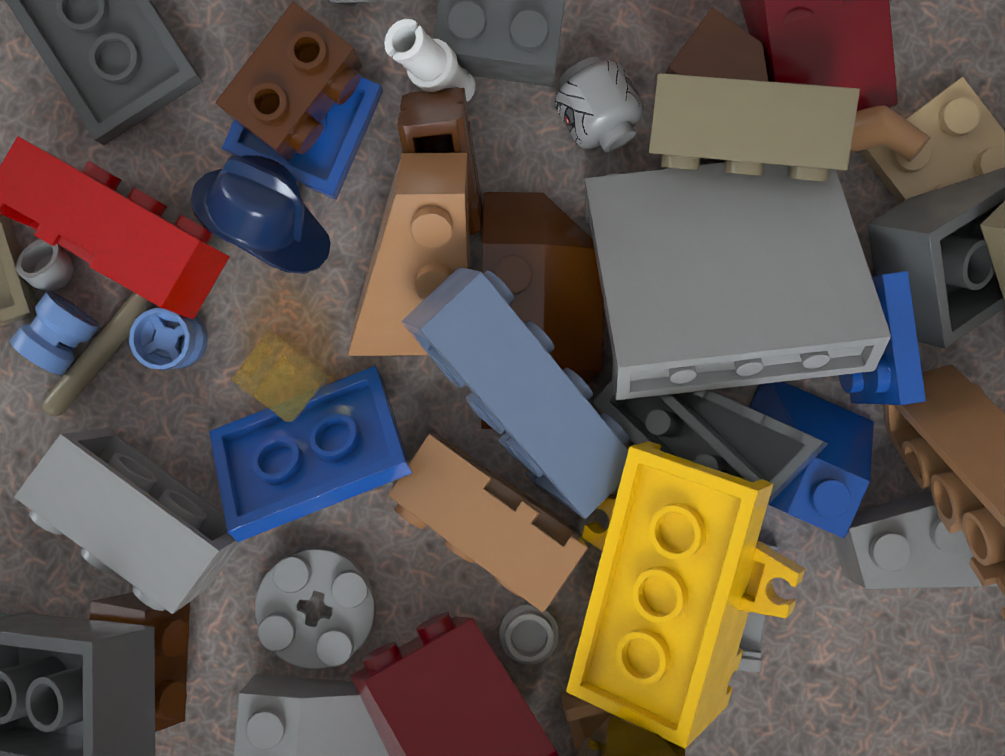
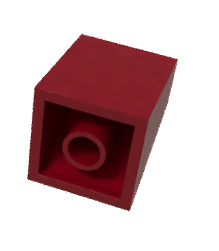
(447, 696)

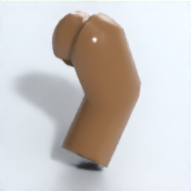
(885, 127)

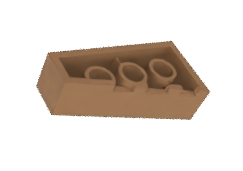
(960, 452)

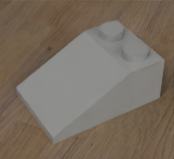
(303, 719)

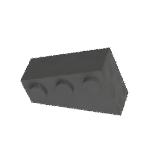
(715, 434)

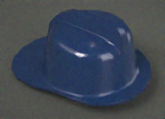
(262, 212)

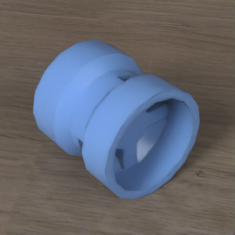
(54, 333)
(156, 342)

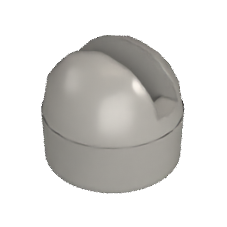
(45, 266)

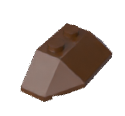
(550, 273)

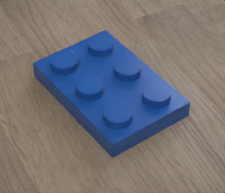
(331, 452)

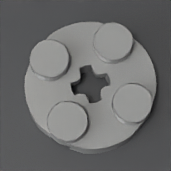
(332, 637)

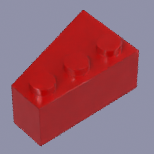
(109, 230)

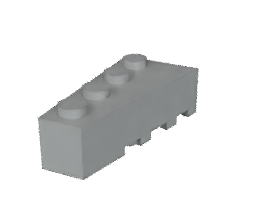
(905, 548)

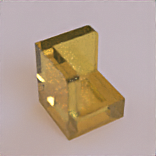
(282, 375)

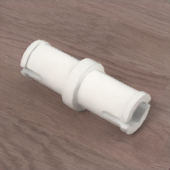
(428, 61)

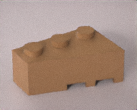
(416, 250)

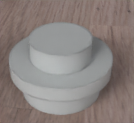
(528, 634)

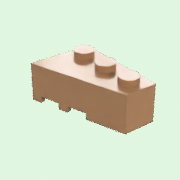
(488, 521)

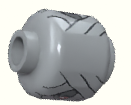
(598, 104)

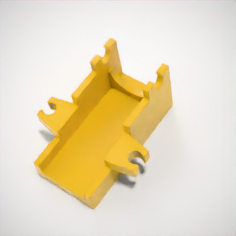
(675, 593)

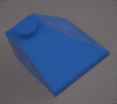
(838, 477)

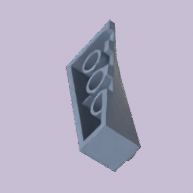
(521, 389)

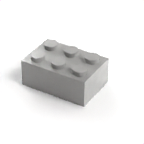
(129, 517)

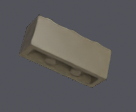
(753, 125)

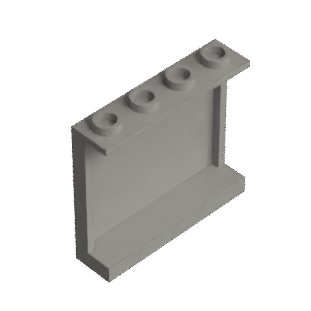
(730, 279)

